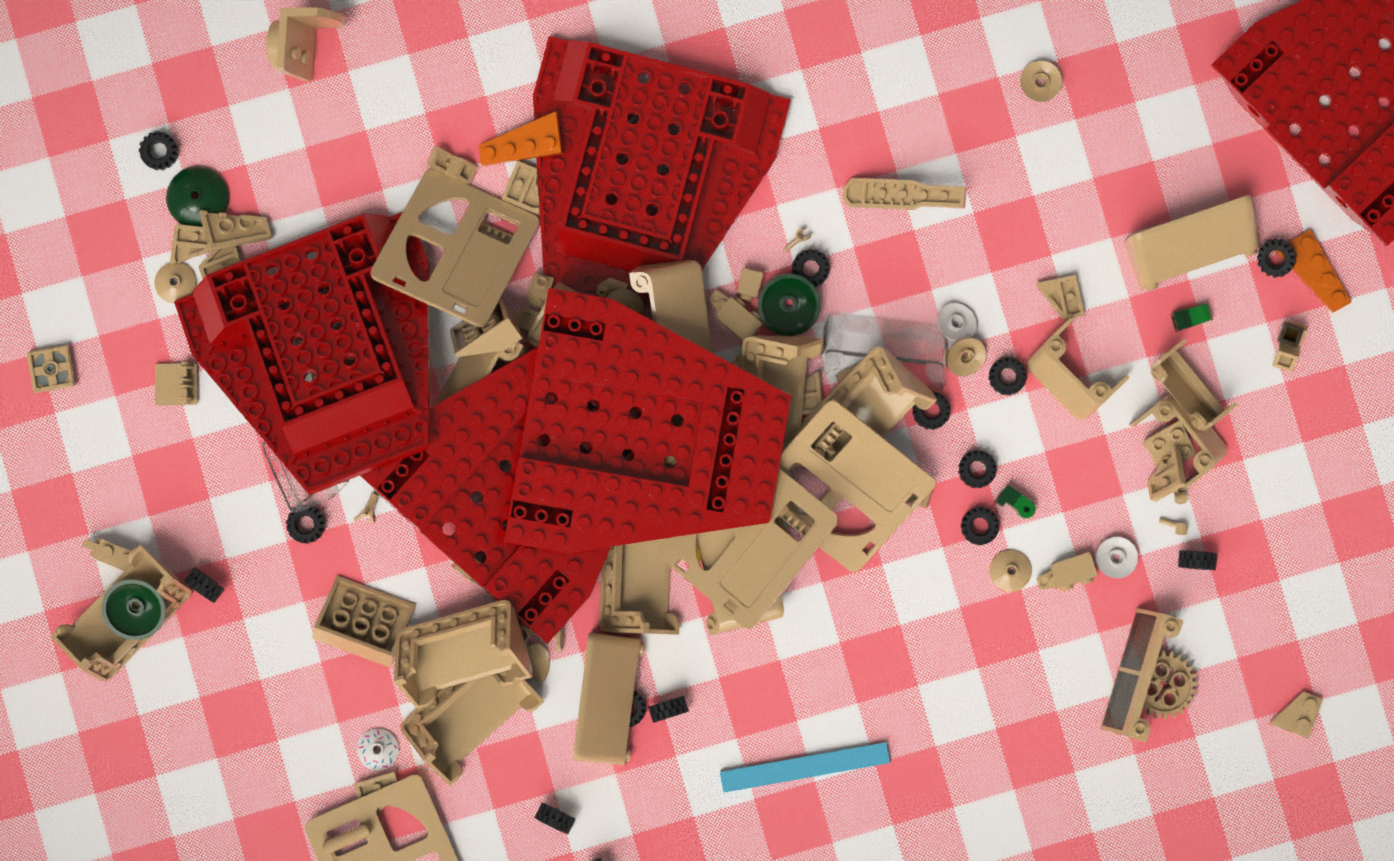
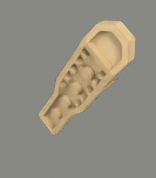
(901, 194)

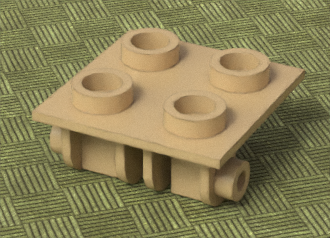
(176, 384)
(1162, 442)

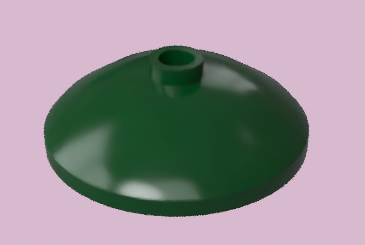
(212, 195)
(790, 319)
(133, 621)

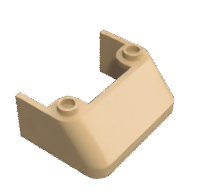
(1063, 383)
(1188, 389)
(1211, 445)

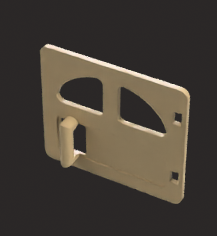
(475, 258)
(864, 472)
(760, 557)
(406, 794)

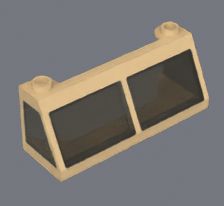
(1136, 672)

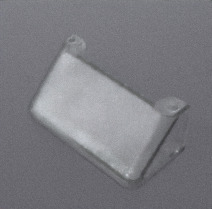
(904, 339)

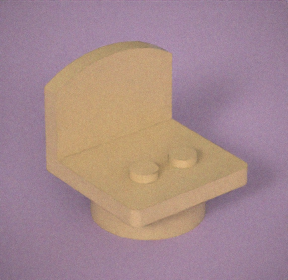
(292, 39)

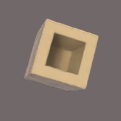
(749, 284)

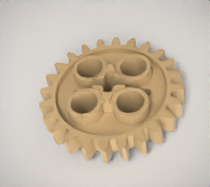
(1180, 694)

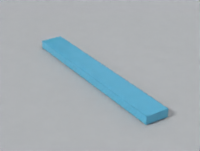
(804, 767)

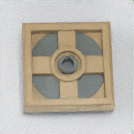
(51, 369)

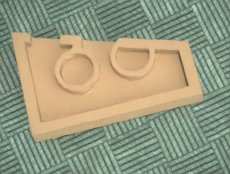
(231, 231)

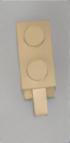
(734, 315)
(108, 553)
(1068, 572)

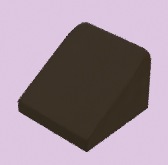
(1290, 334)

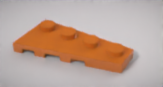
(529, 141)
(1317, 272)

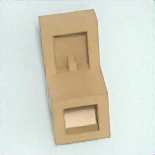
(451, 165)
(1287, 355)

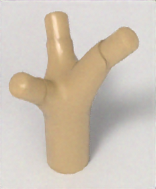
(369, 508)

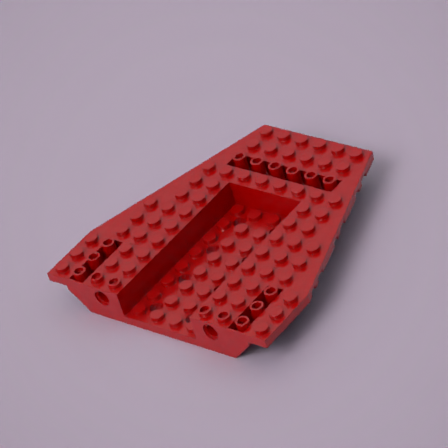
(1307, 54)
(713, 162)
(623, 360)
(347, 415)
(435, 487)

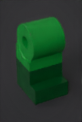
(1191, 317)
(1022, 505)

